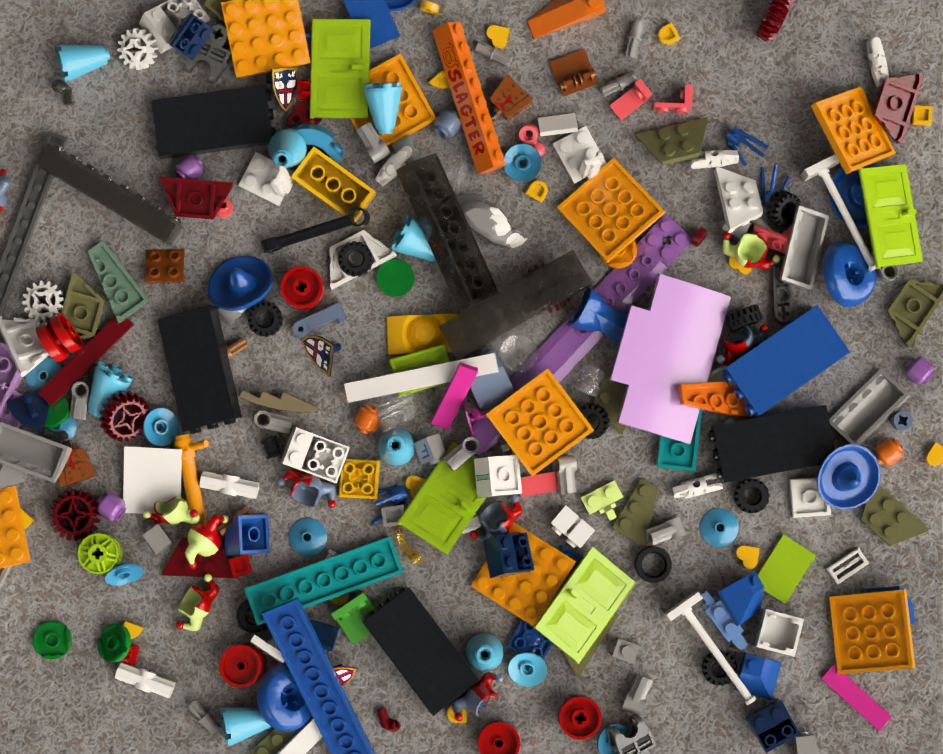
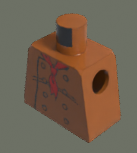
(508, 100)
(77, 467)

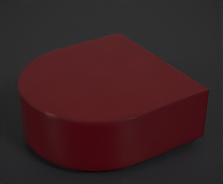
(699, 237)

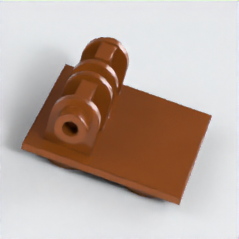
(573, 72)
(164, 266)

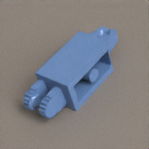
(722, 620)

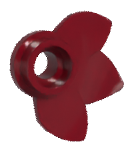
(302, 113)

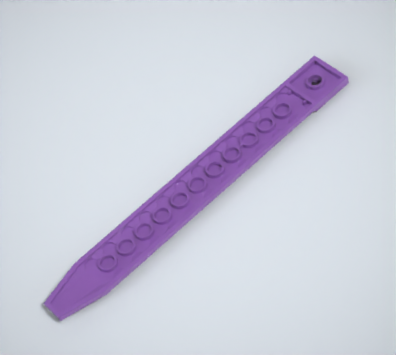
(620, 291)

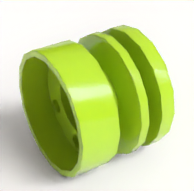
(107, 544)

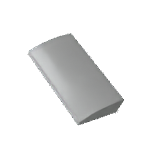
(804, 248)
(868, 408)
(32, 453)

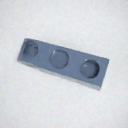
(304, 326)

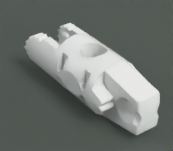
(877, 61)
(715, 158)
(388, 170)
(687, 488)

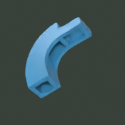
(320, 137)

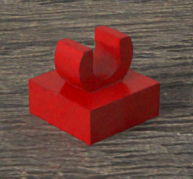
(303, 90)
(240, 566)
(132, 655)

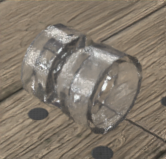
(589, 380)

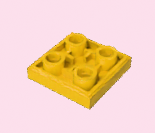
(359, 479)

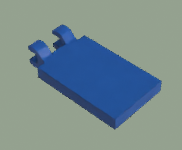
(382, 23)

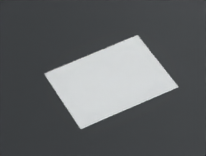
(150, 477)

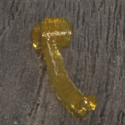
(414, 557)

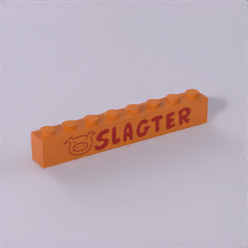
(468, 97)

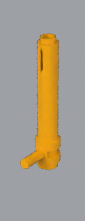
(189, 473)

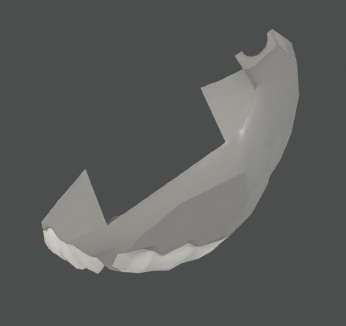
(490, 222)

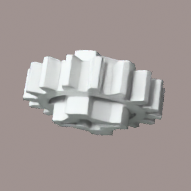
(140, 40)
(38, 307)

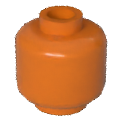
(366, 419)
(888, 451)

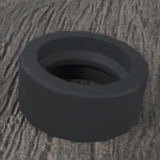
(667, 564)

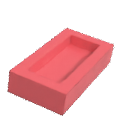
(538, 484)

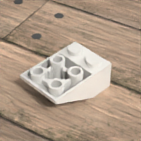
(166, 18)
(314, 454)

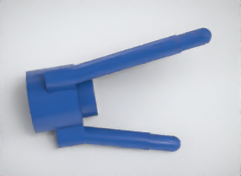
(738, 136)
(765, 197)
(397, 495)

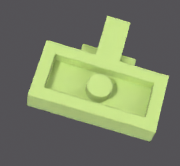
(603, 500)

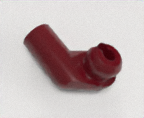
(387, 722)

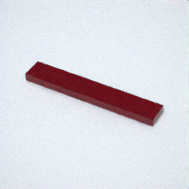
(84, 360)

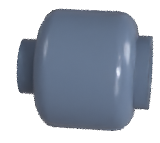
(447, 124)

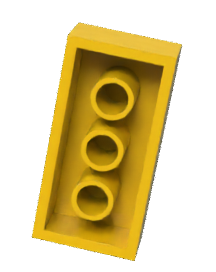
(332, 184)

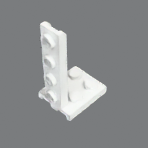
(580, 155)
(267, 179)

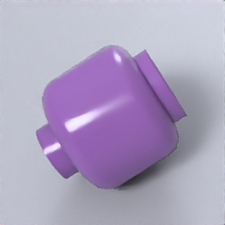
(189, 168)
(919, 370)
(111, 506)

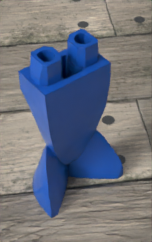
(598, 316)

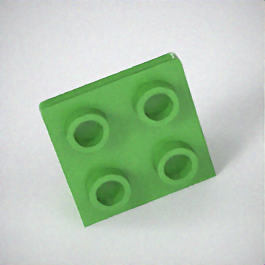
(352, 617)

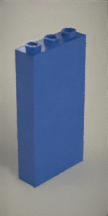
(785, 361)

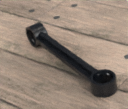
(277, 243)

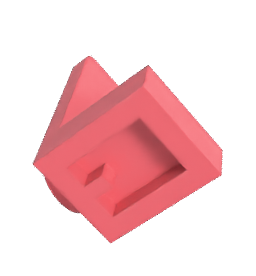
(631, 100)
(681, 108)
(773, 239)

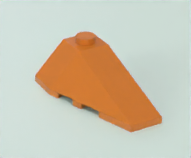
(563, 14)

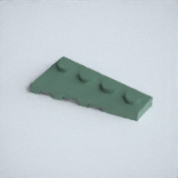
(119, 287)

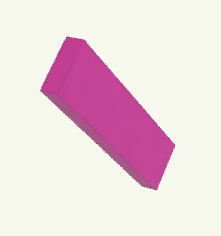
(454, 395)
(856, 697)

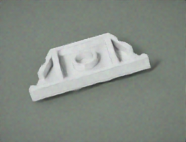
(738, 198)
(379, 252)
(23, 343)

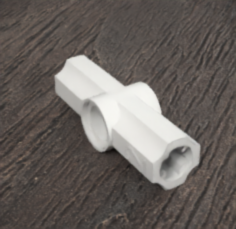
(229, 485)
(145, 680)

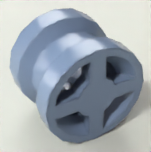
(898, 422)

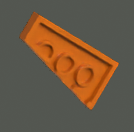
(712, 397)

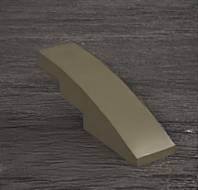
(286, 403)

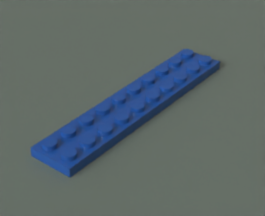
(316, 679)

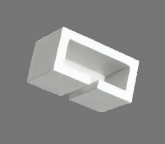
(572, 527)

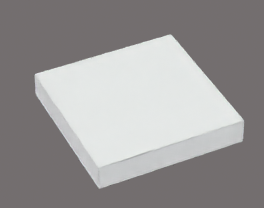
(806, 499)

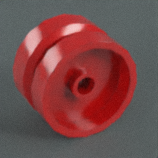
(300, 277)
(59, 337)
(251, 657)
(582, 728)
(498, 731)

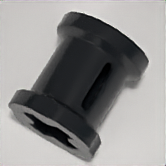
(271, 447)

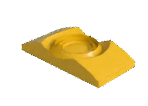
(416, 333)

